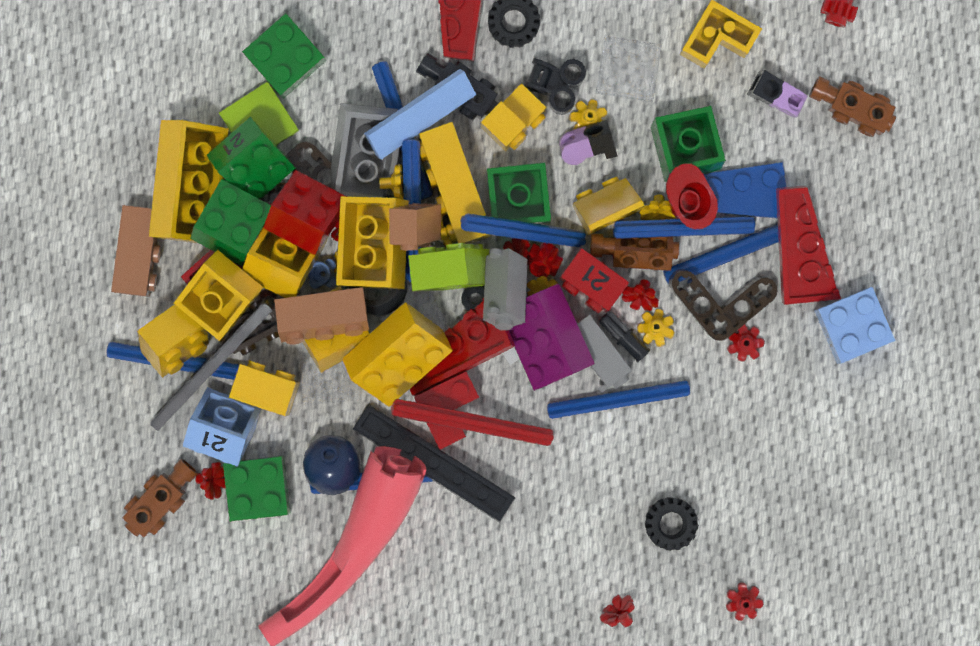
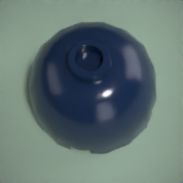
(331, 465)

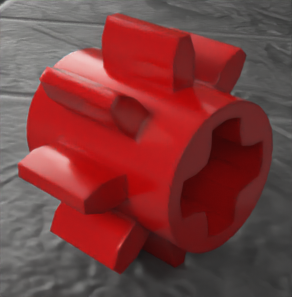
(839, 12)
(544, 259)

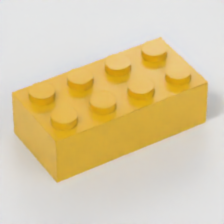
(183, 177)
(453, 178)

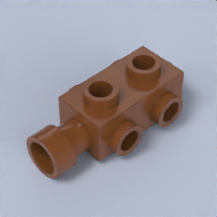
(862, 110)
(636, 252)
(154, 507)

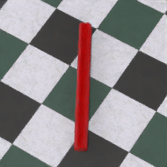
(471, 422)

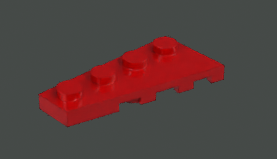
(460, 28)
(802, 253)
(472, 344)

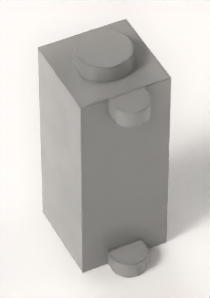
(505, 289)
(608, 362)

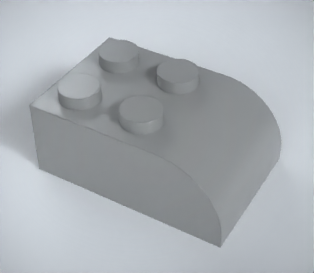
(354, 162)

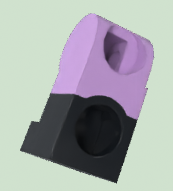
(777, 93)
(587, 142)

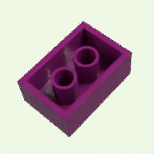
(550, 339)

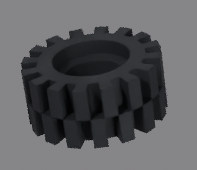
(509, 38)
(688, 530)

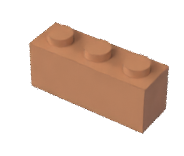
(135, 254)
(321, 315)

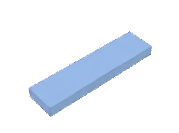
(420, 113)

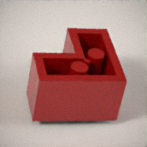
(449, 395)

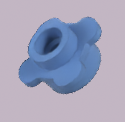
(328, 280)

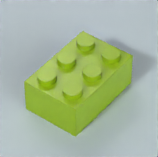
(448, 267)

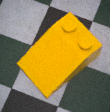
(607, 205)

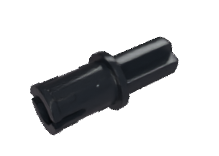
(624, 336)

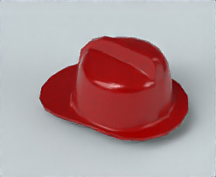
(691, 197)

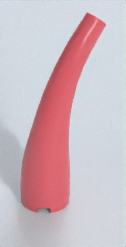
(378, 510)

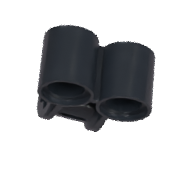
(554, 82)

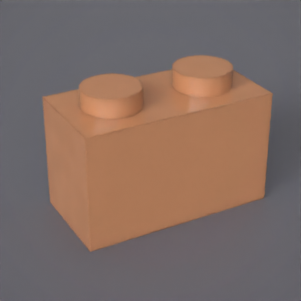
(414, 225)

